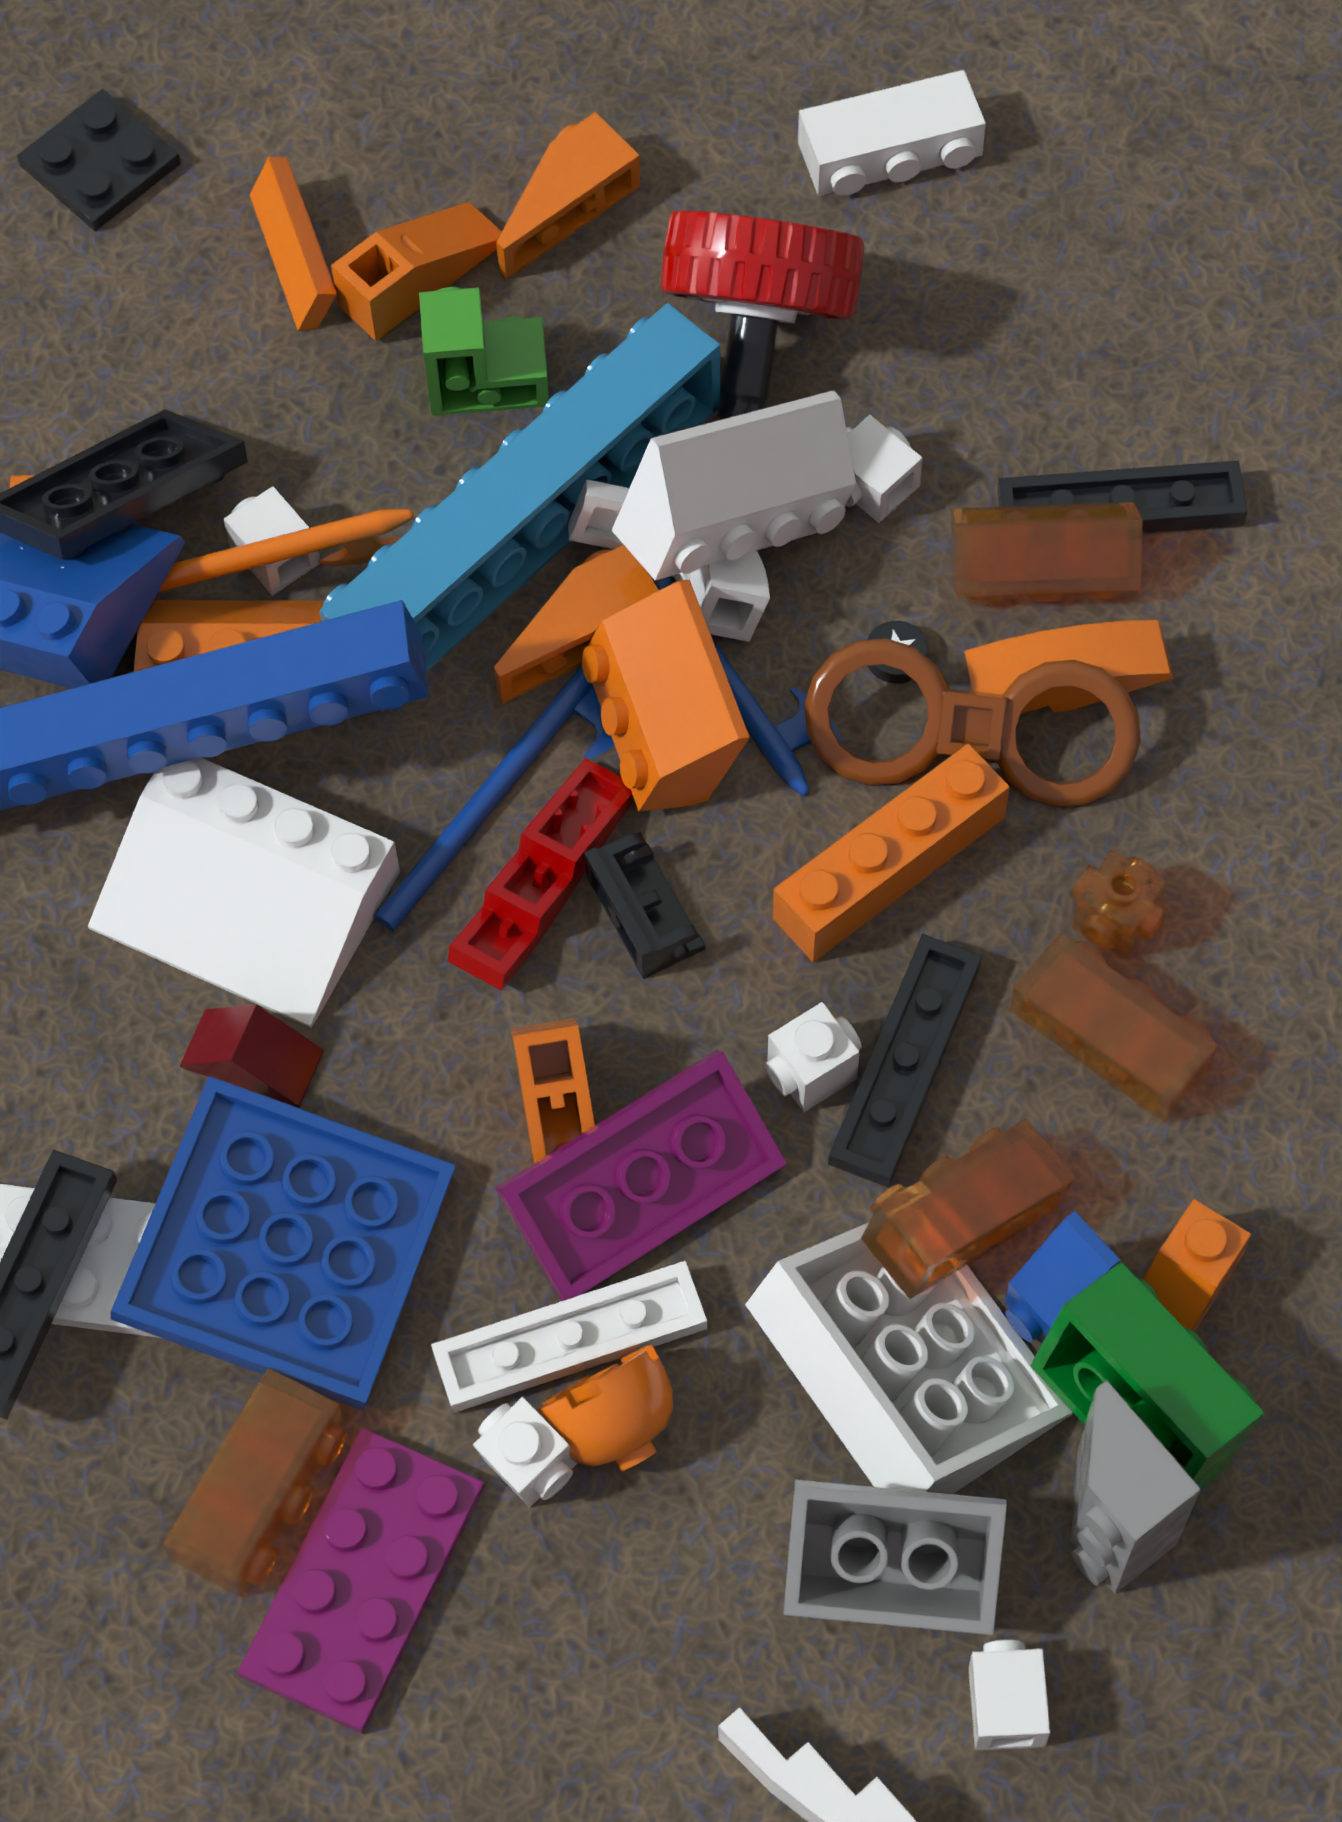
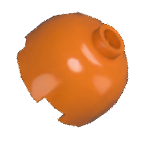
(614, 1411)

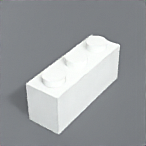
(891, 134)

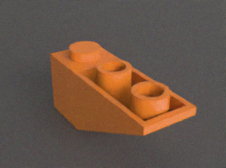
(385, 272)

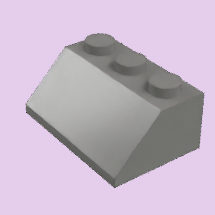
(1126, 1495)
(894, 1557)

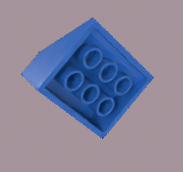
(79, 614)

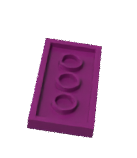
(641, 1176)
(361, 1580)

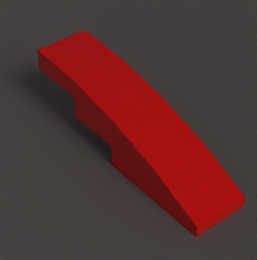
(541, 874)

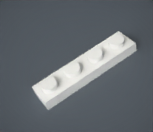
(569, 1336)

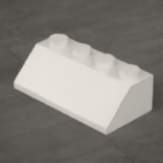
(738, 486)

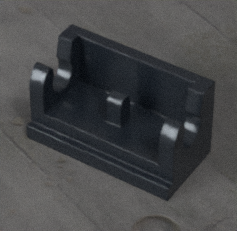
(641, 904)

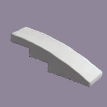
(806, 1779)

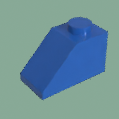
(1054, 1275)

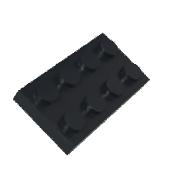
(117, 483)

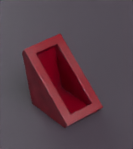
(253, 1052)

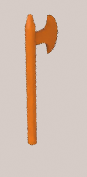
(356, 533)

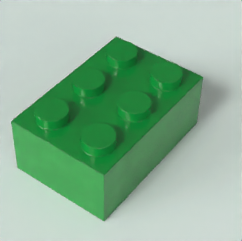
(1155, 1364)

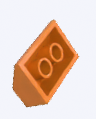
(194, 627)
(665, 699)

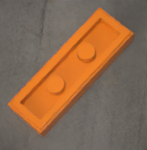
(292, 243)

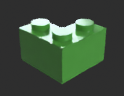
(479, 362)

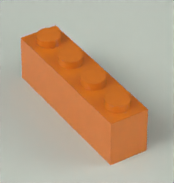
(890, 852)

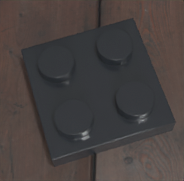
(99, 159)

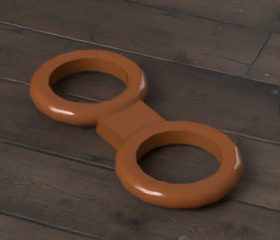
(974, 719)

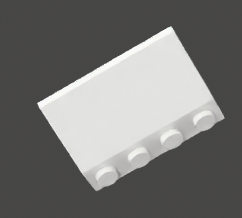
(244, 887)
(911, 1386)

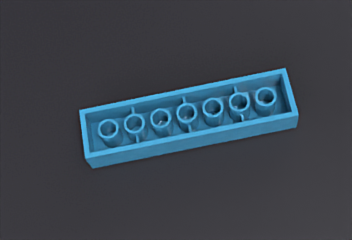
(517, 507)

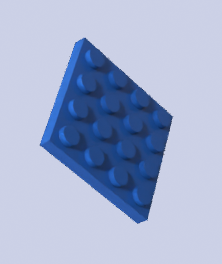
(284, 1242)

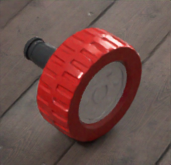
(760, 276)

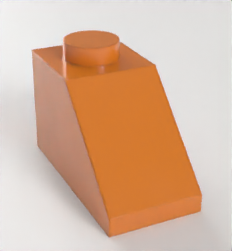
(1196, 1263)

